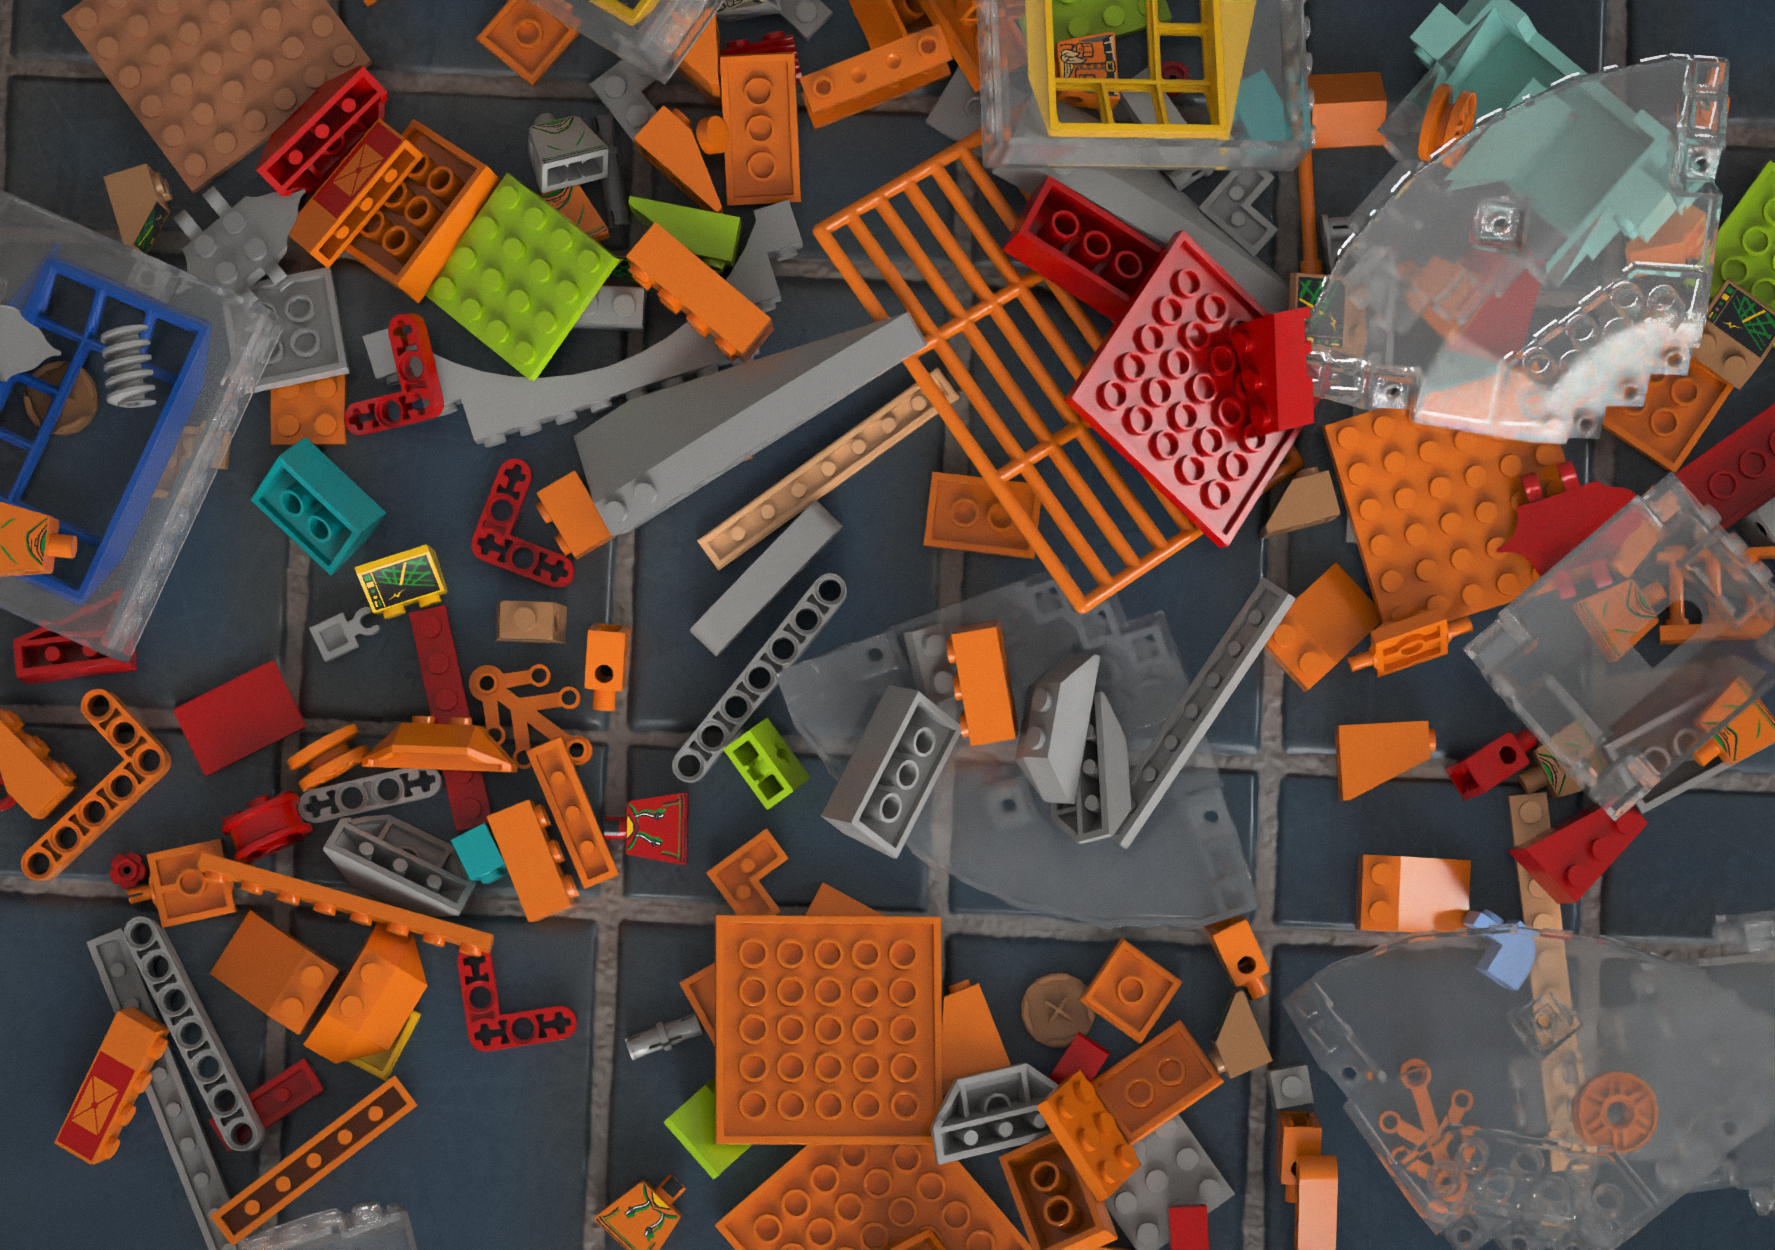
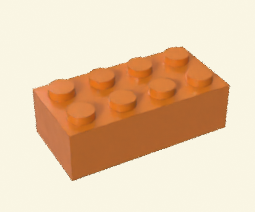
(700, 293)

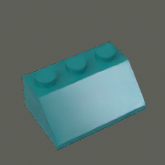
(317, 505)

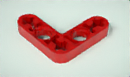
(413, 388)
(503, 531)
(492, 1013)

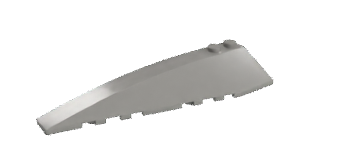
(1157, 211)
(695, 431)

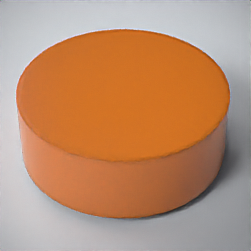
(712, 135)

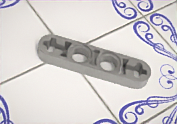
(370, 790)

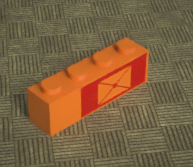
(354, 192)
(113, 1086)

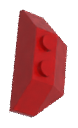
(322, 132)

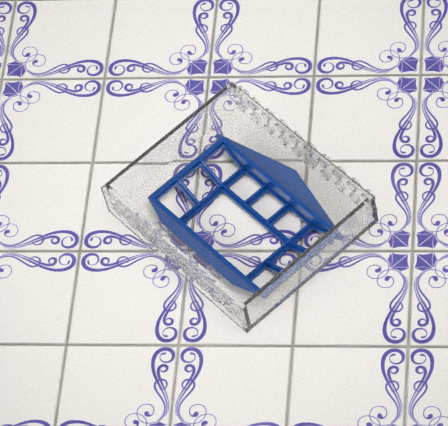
(186, 444)

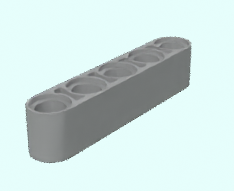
(766, 578)

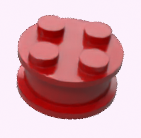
(266, 826)

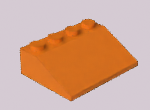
(425, 214)

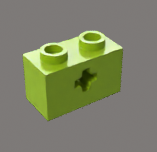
(767, 763)

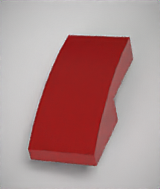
(1080, 1055)

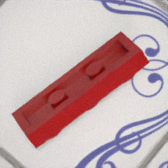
(279, 1098)

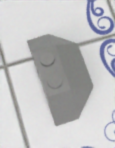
(1057, 727)
(1104, 780)
(400, 865)
(990, 1112)

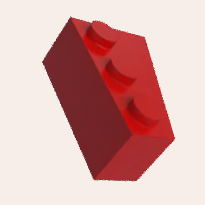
(1274, 370)
(51, 657)
(1577, 851)

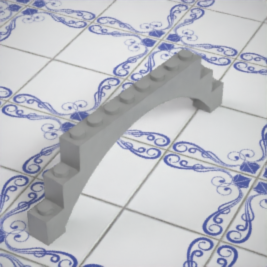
(511, 404)

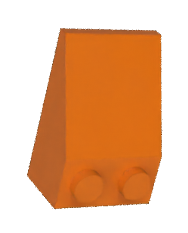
(673, 151)
(1322, 627)
(1411, 893)
(277, 973)

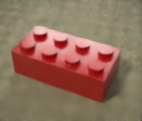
(1081, 248)

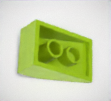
(707, 234)

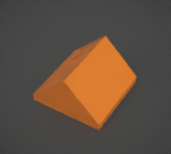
(1348, 109)

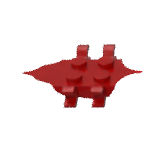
(1560, 522)

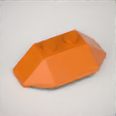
(440, 747)
(370, 999)

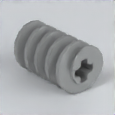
(127, 366)

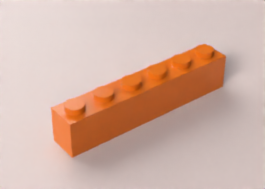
(313, 1160)

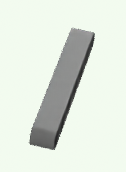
(765, 660)
(179, 1023)

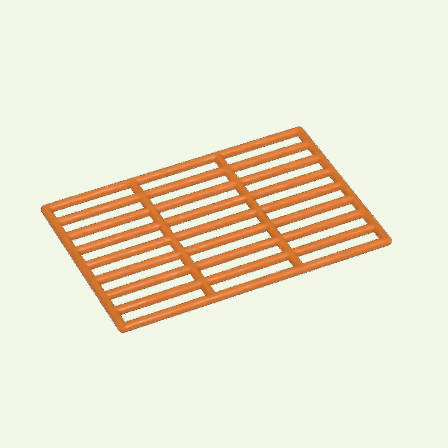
(964, 321)

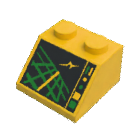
(402, 581)

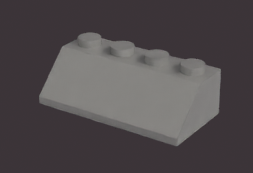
(892, 770)

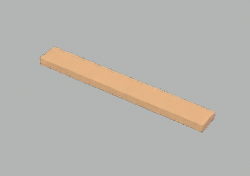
(822, 473)

